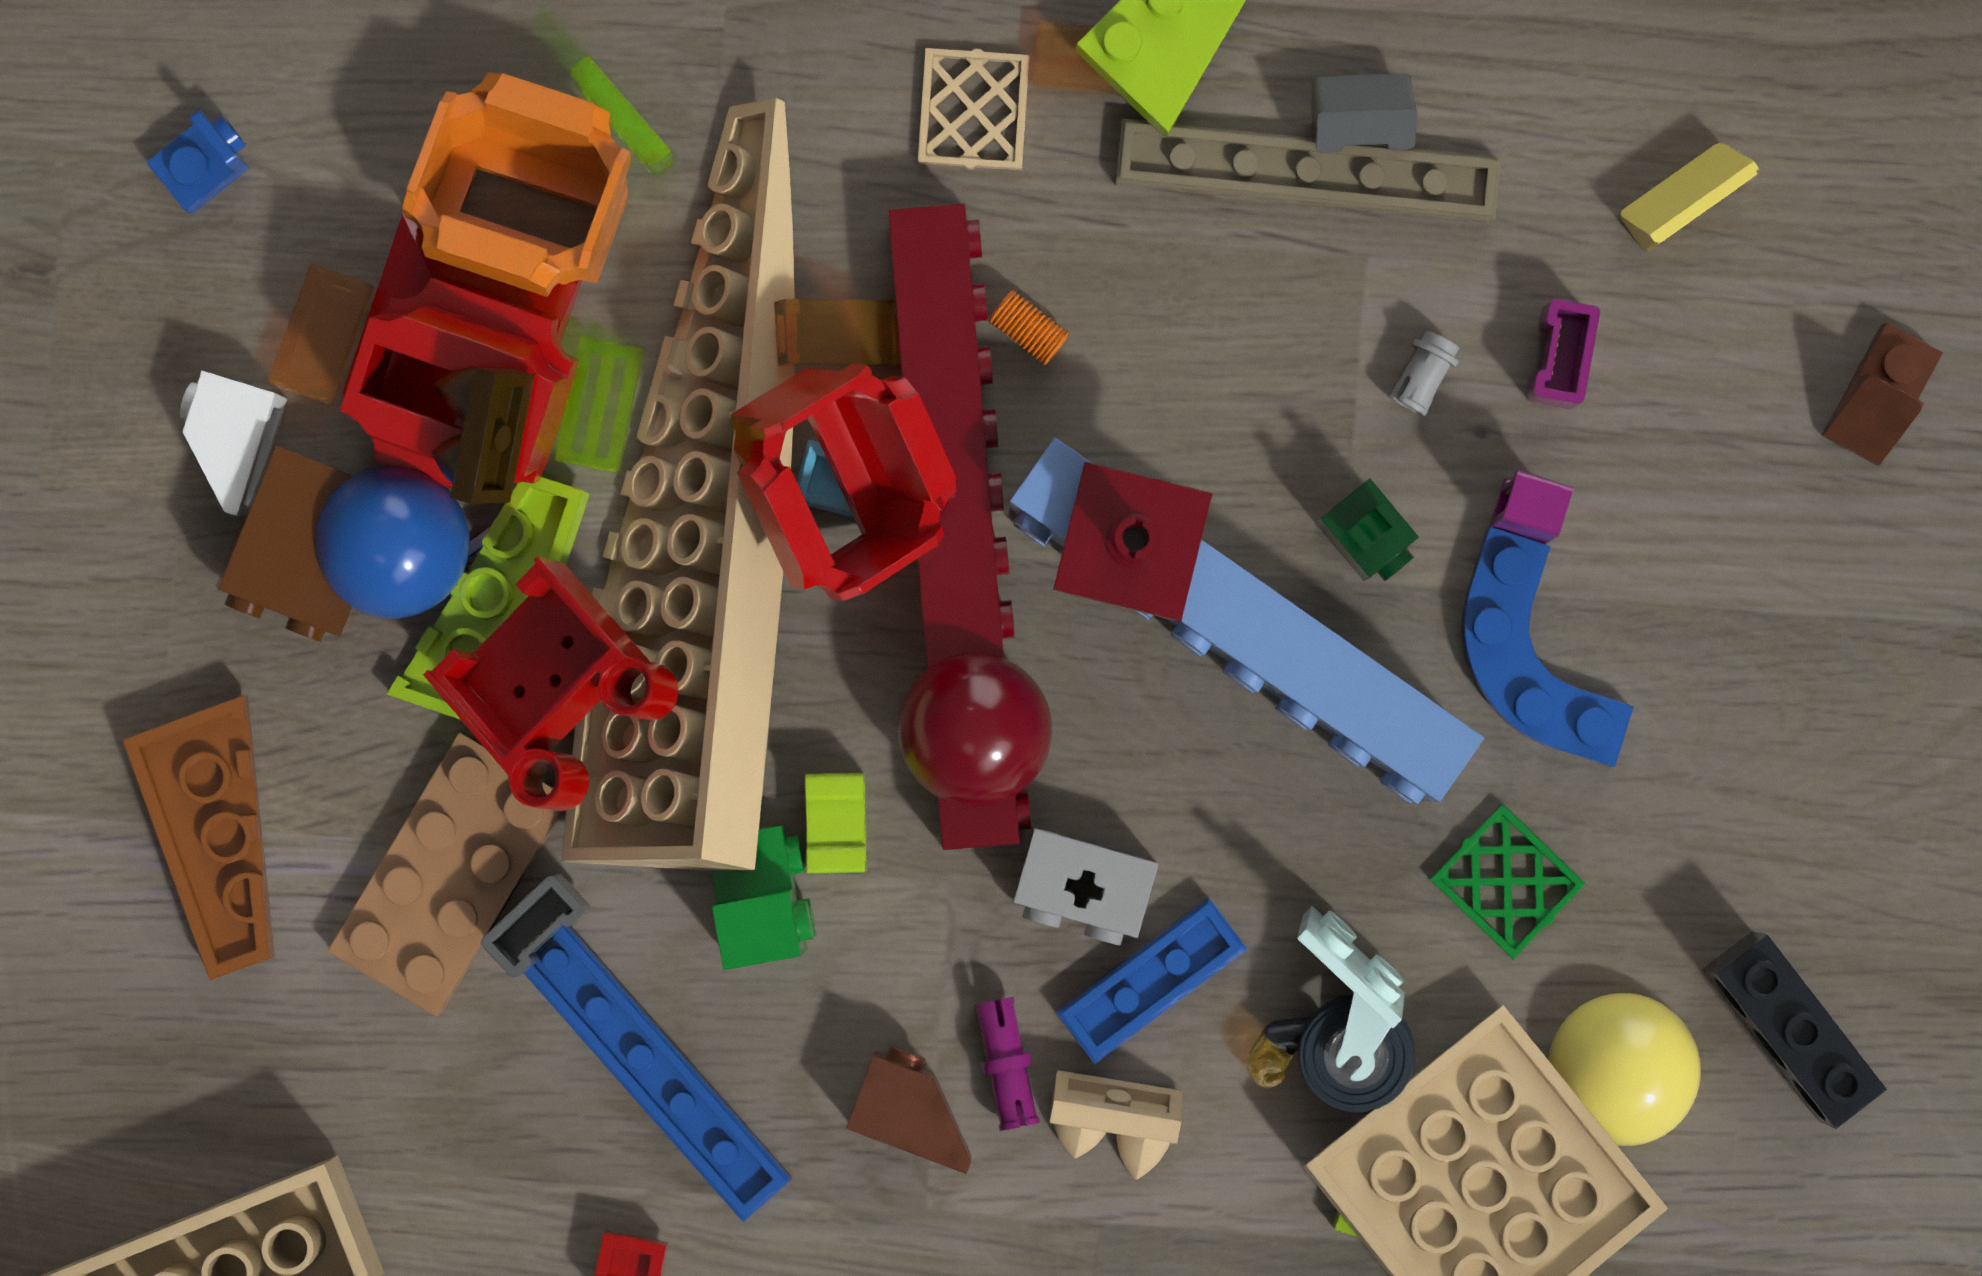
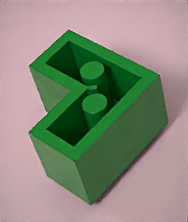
(760, 909)

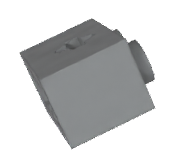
(1122, 876)

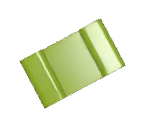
(836, 822)

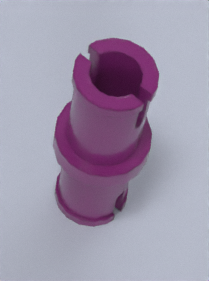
(1006, 1064)

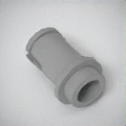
(1424, 372)

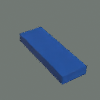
(1151, 980)

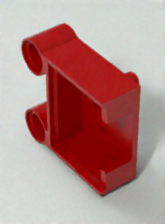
(543, 677)

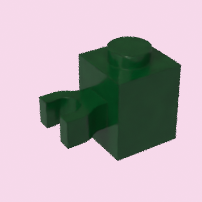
(1369, 532)

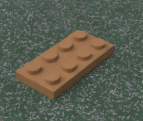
(444, 879)

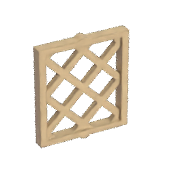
(970, 158)

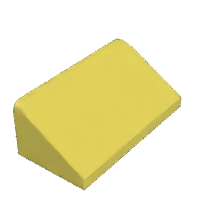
(1687, 194)

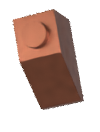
(908, 1110)

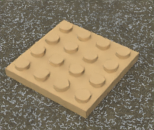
(1486, 1169)

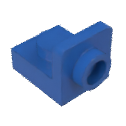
(200, 161)

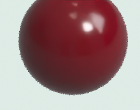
(975, 729)

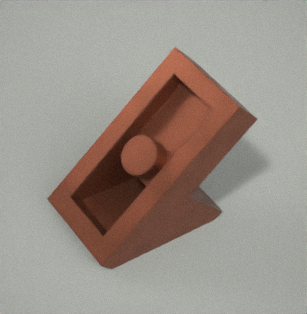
(1883, 394)

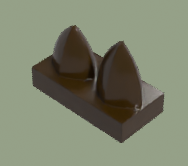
(486, 454)

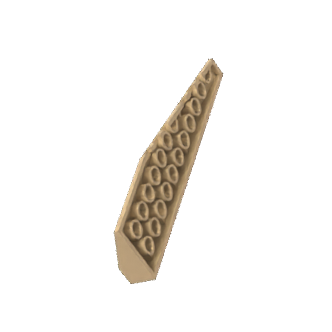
(691, 558)

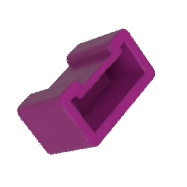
(1565, 353)
(1531, 507)

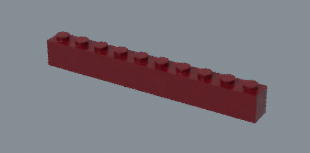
(947, 369)

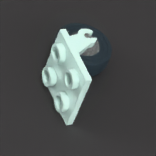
(1356, 1046)

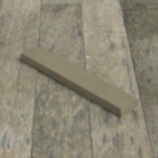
(1295, 172)

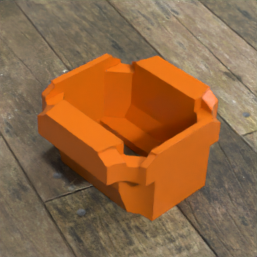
(532, 140)

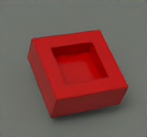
(630, 1255)

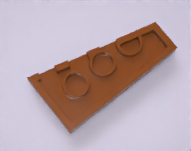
(208, 823)

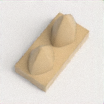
(1139, 1114)

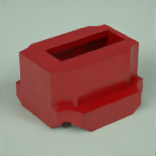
(457, 331)
(881, 457)

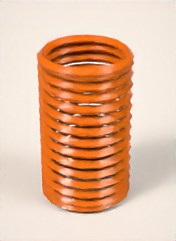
(1033, 320)

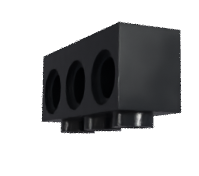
(1794, 1029)

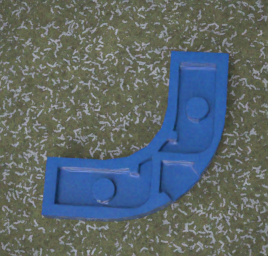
(1505, 661)

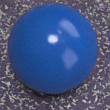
(392, 542)

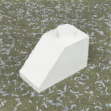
(231, 434)

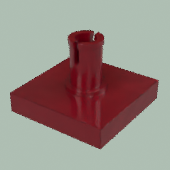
(1132, 541)

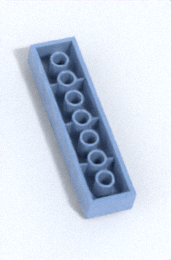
(1284, 651)

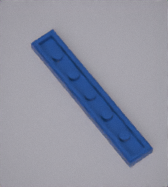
(656, 1073)

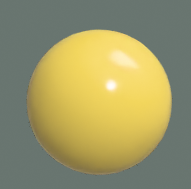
(1629, 1065)

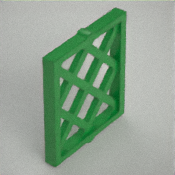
(1542, 915)

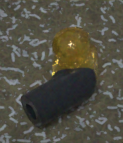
(1274, 1051)

